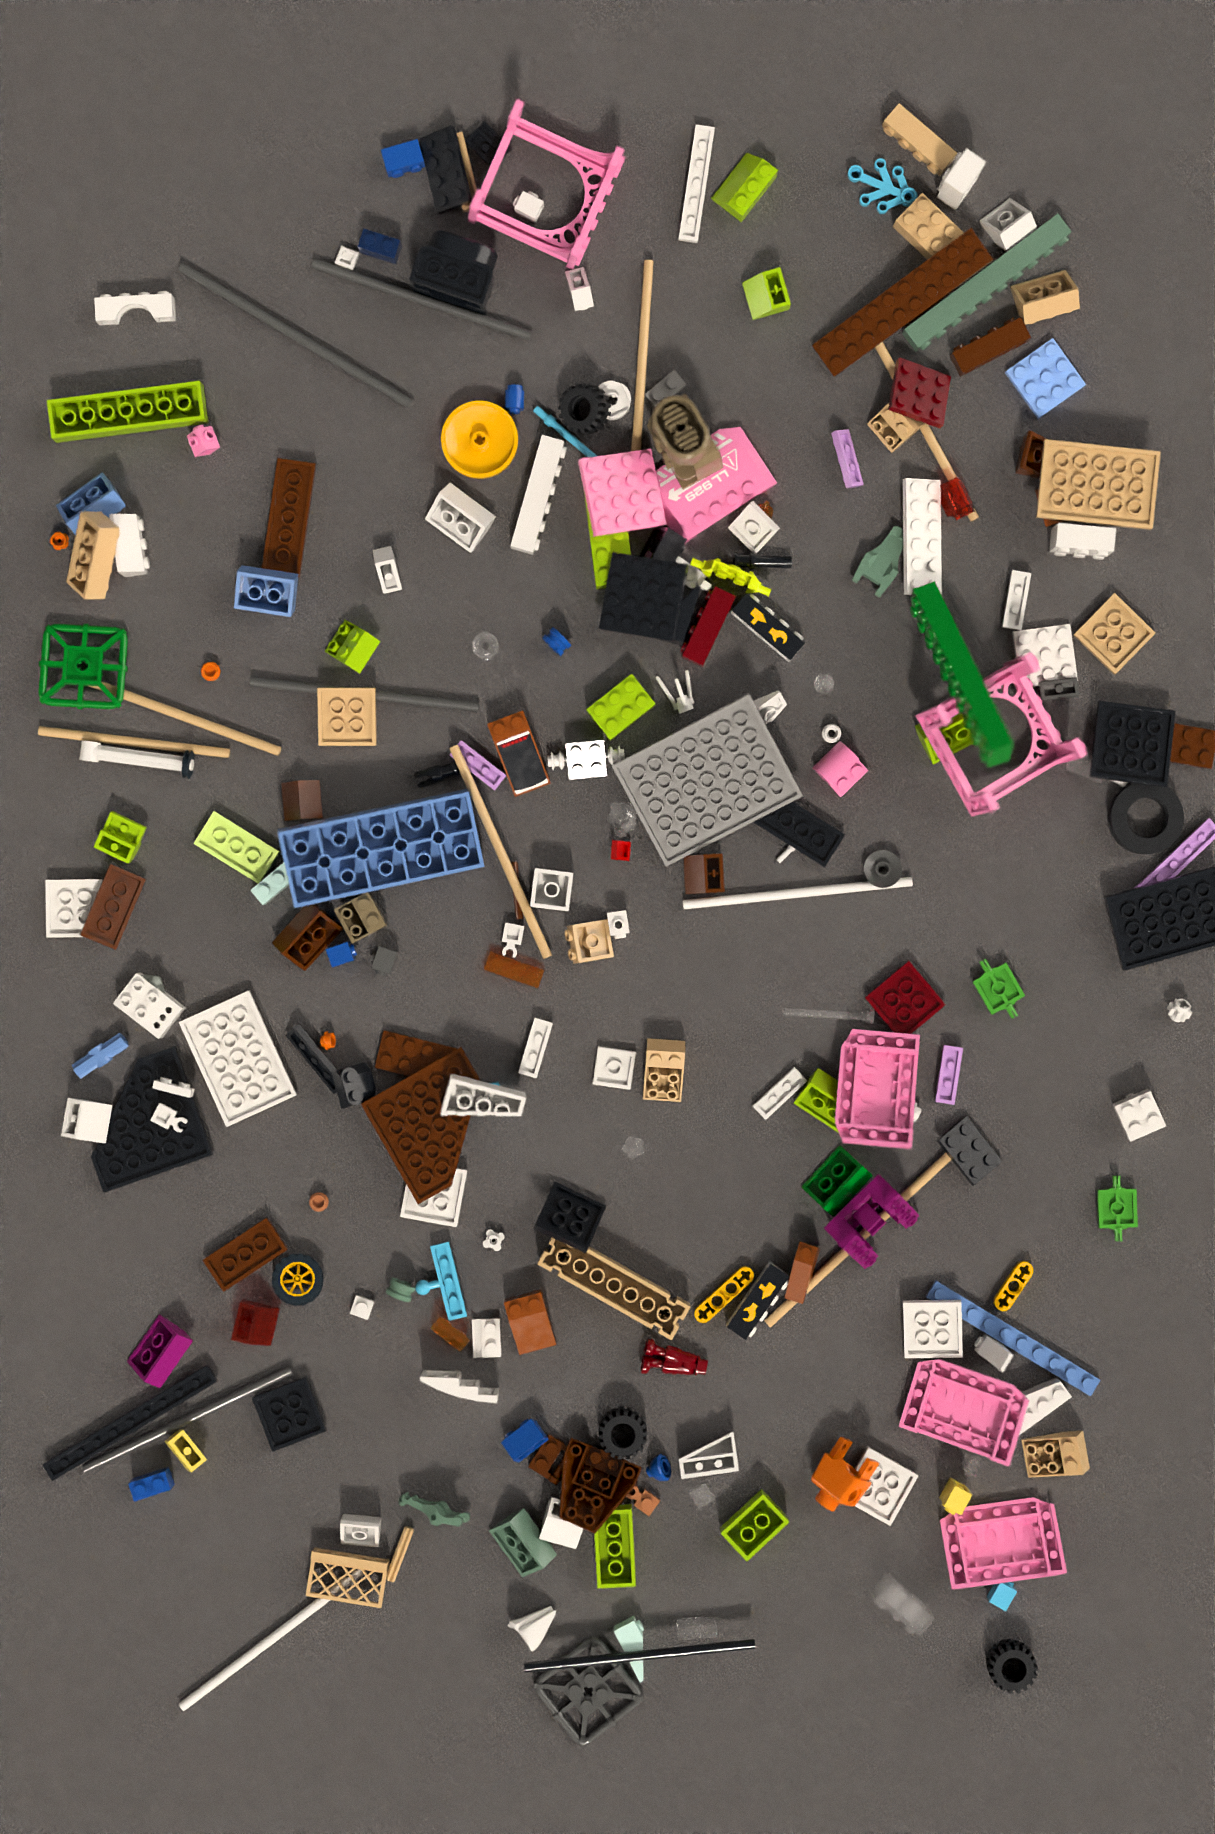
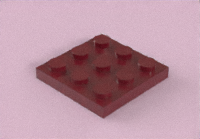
(919, 393)
(905, 1000)

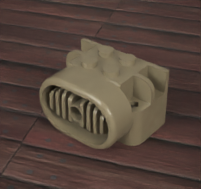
(688, 453)

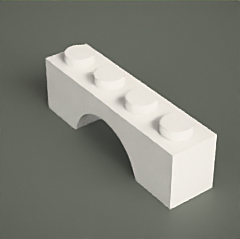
(111, 309)

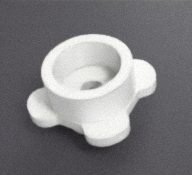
(497, 1236)

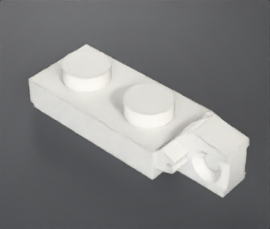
(695, 577)

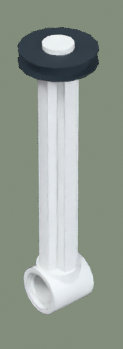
(95, 751)

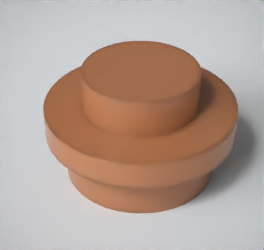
(318, 1201)

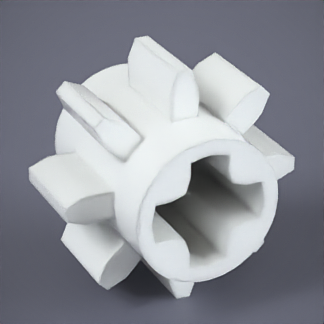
(1179, 1010)

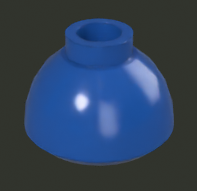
(659, 1468)

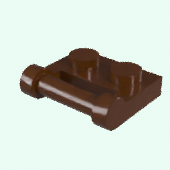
(545, 1458)

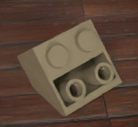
(360, 917)

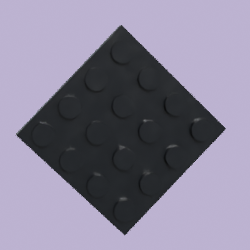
(643, 596)
(1132, 743)

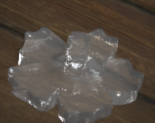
(633, 1147)

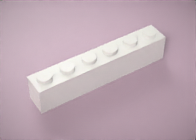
(537, 495)

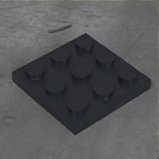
(570, 1217)
(289, 1414)

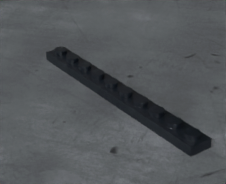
(130, 1422)

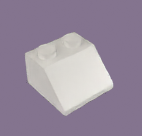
(1009, 224)

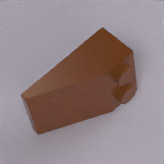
(529, 1321)

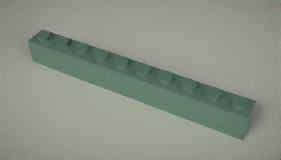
(987, 282)

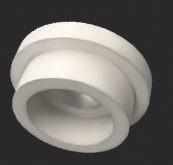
(835, 728)

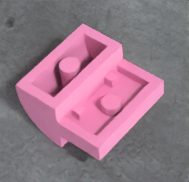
(840, 768)

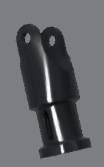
(437, 773)

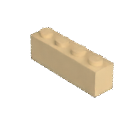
(919, 140)

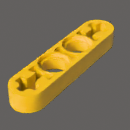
(721, 1291)

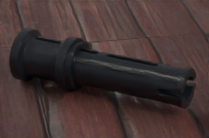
(751, 561)

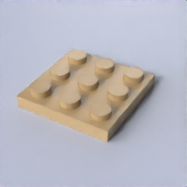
(1114, 633)
(347, 716)

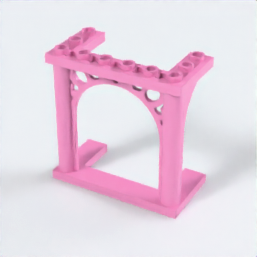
(602, 164)
(1056, 753)

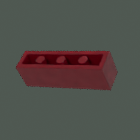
(708, 627)

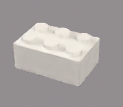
(960, 178)
(1082, 540)

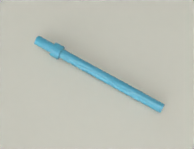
(550, 421)

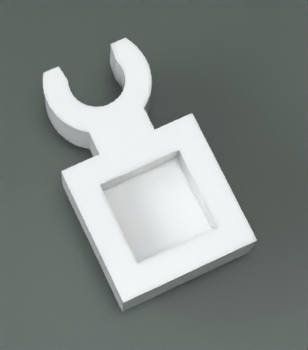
(512, 935)
(165, 1117)

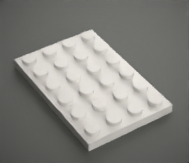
(237, 1058)

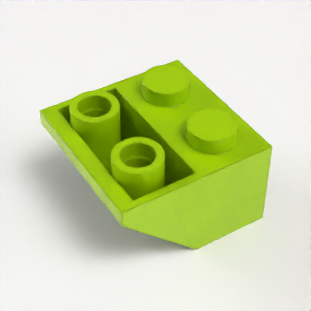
(766, 294)
(352, 646)

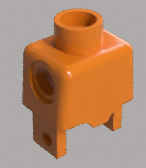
(839, 1480)

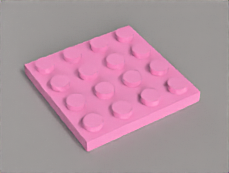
(622, 492)

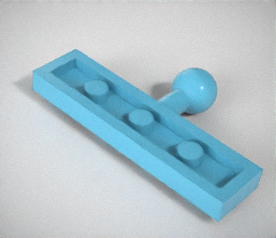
(447, 1281)

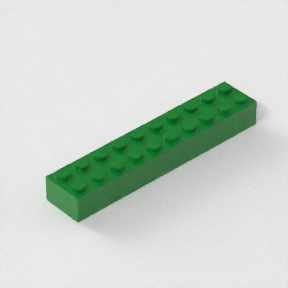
(961, 675)

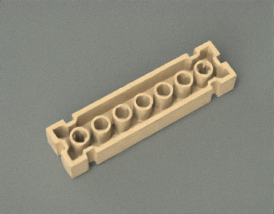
(616, 1286)

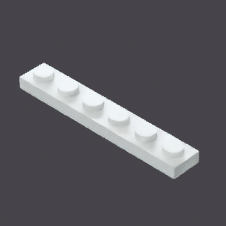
(696, 183)

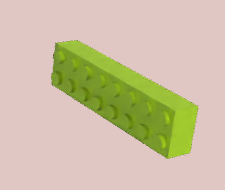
(127, 411)

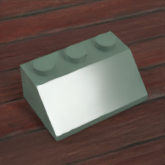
(521, 1543)

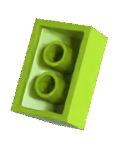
(745, 186)
(954, 734)
(820, 1097)

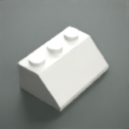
(460, 517)
(130, 545)

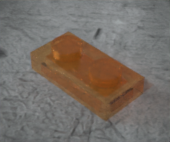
(450, 1334)

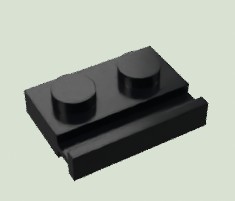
(485, 143)

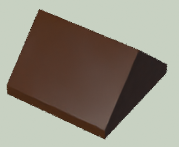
(1030, 455)
(302, 800)

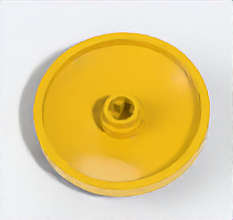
(479, 439)

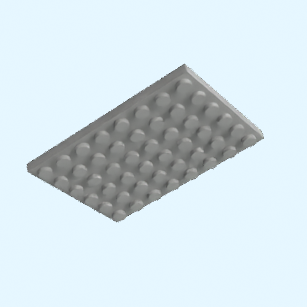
(707, 780)

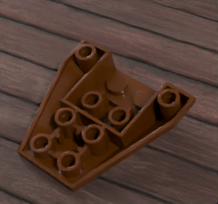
(593, 1484)

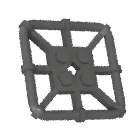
(584, 1702)

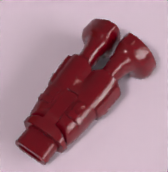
(674, 1362)

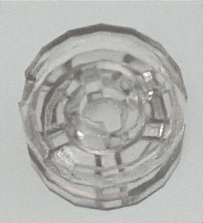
(493, 648)

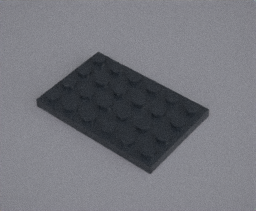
(1164, 918)

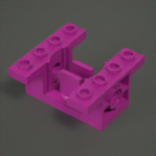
(862, 1212)

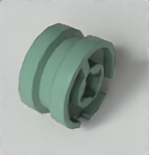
(400, 1289)

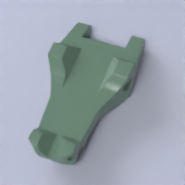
(882, 562)
(437, 1511)

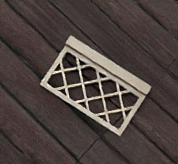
(352, 1561)

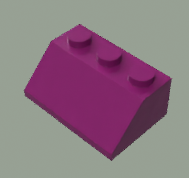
(159, 1351)

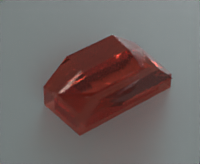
(956, 499)

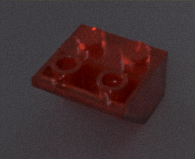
(255, 1323)

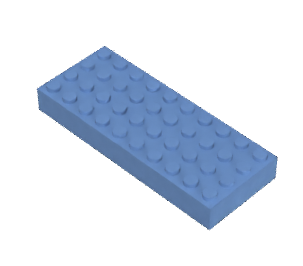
(380, 848)

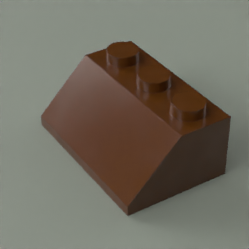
(307, 936)

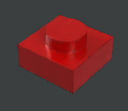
(620, 850)

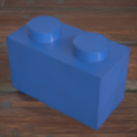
(403, 158)
(524, 1440)
(151, 1484)

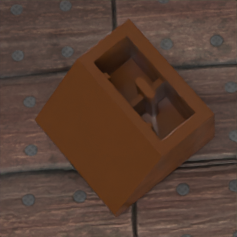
(704, 873)

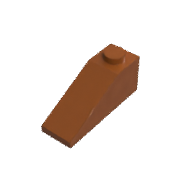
(802, 1272)

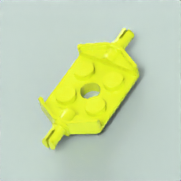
(732, 572)

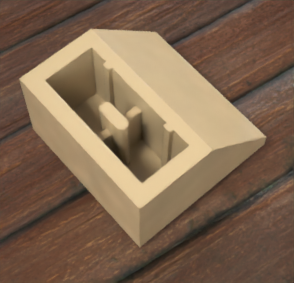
(893, 428)

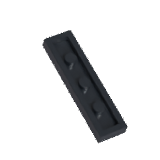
(313, 1055)

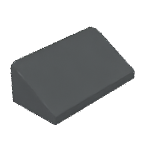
(1058, 689)

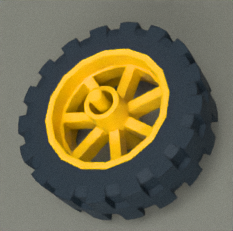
(284, 1266)

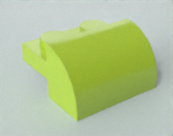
(120, 837)

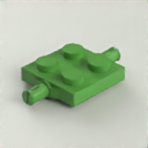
(998, 988)
(1117, 1208)

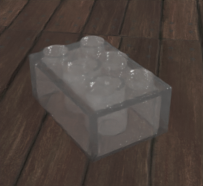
(902, 1604)

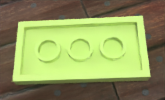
(236, 847)

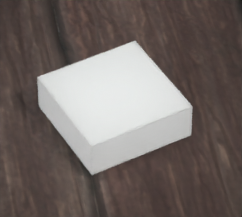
(347, 258)

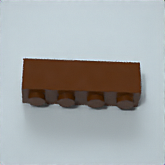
(989, 347)

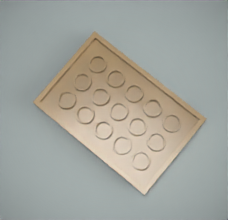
(1098, 484)

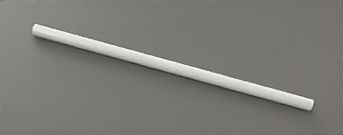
(789, 893)
(266, 1642)

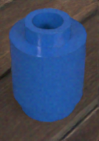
(514, 399)

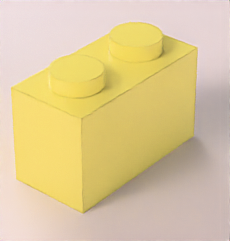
(185, 1450)
(955, 1497)

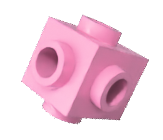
(203, 441)

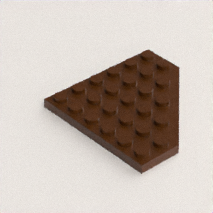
(415, 1132)

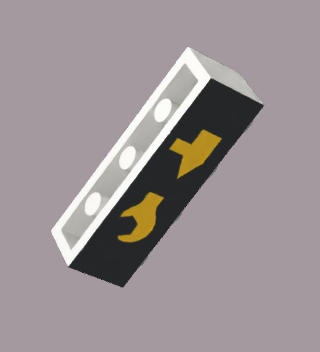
(767, 627)
(757, 1300)

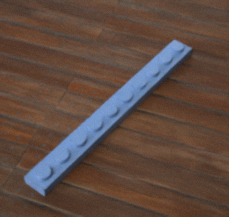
(1018, 1340)

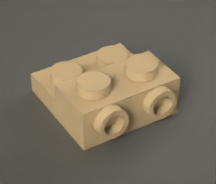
(589, 941)

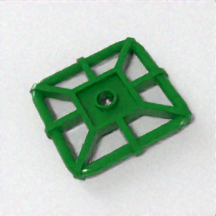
(90, 676)

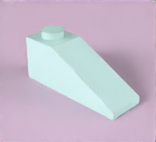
(631, 1639)

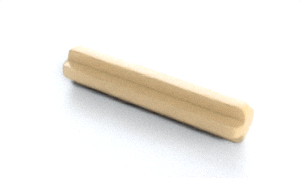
(399, 1553)

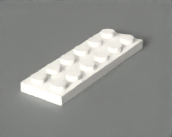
(921, 533)

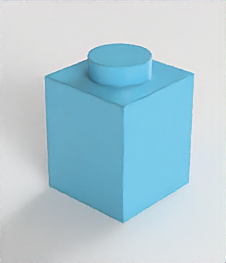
(1002, 1595)

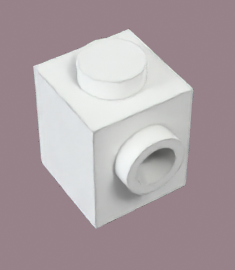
(528, 206)
(618, 924)

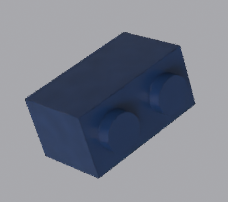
(379, 246)

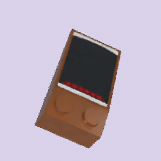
(518, 753)

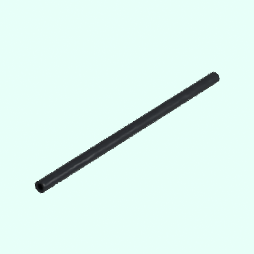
(639, 1655)

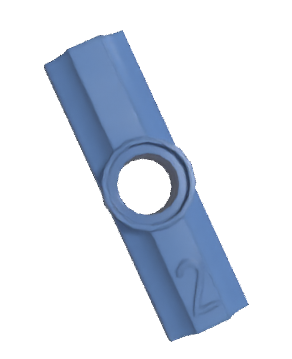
(100, 1055)

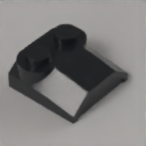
(354, 1084)

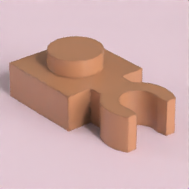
(644, 1501)

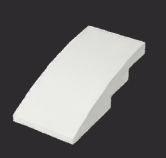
(451, 1383)

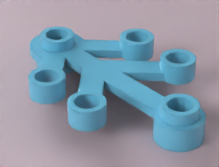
(885, 186)

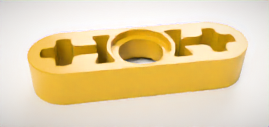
(1016, 1270)

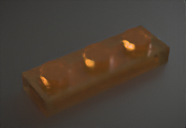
(514, 969)

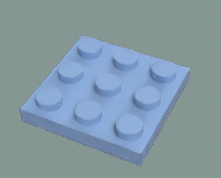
(1045, 378)

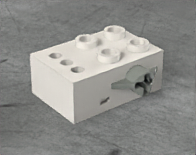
(149, 1004)

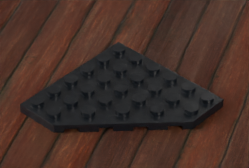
(137, 1145)

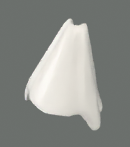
(534, 1626)

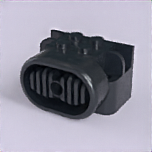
(455, 271)

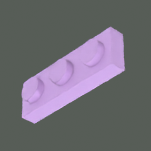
(847, 458)
(481, 767)
(948, 1074)

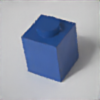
(341, 954)

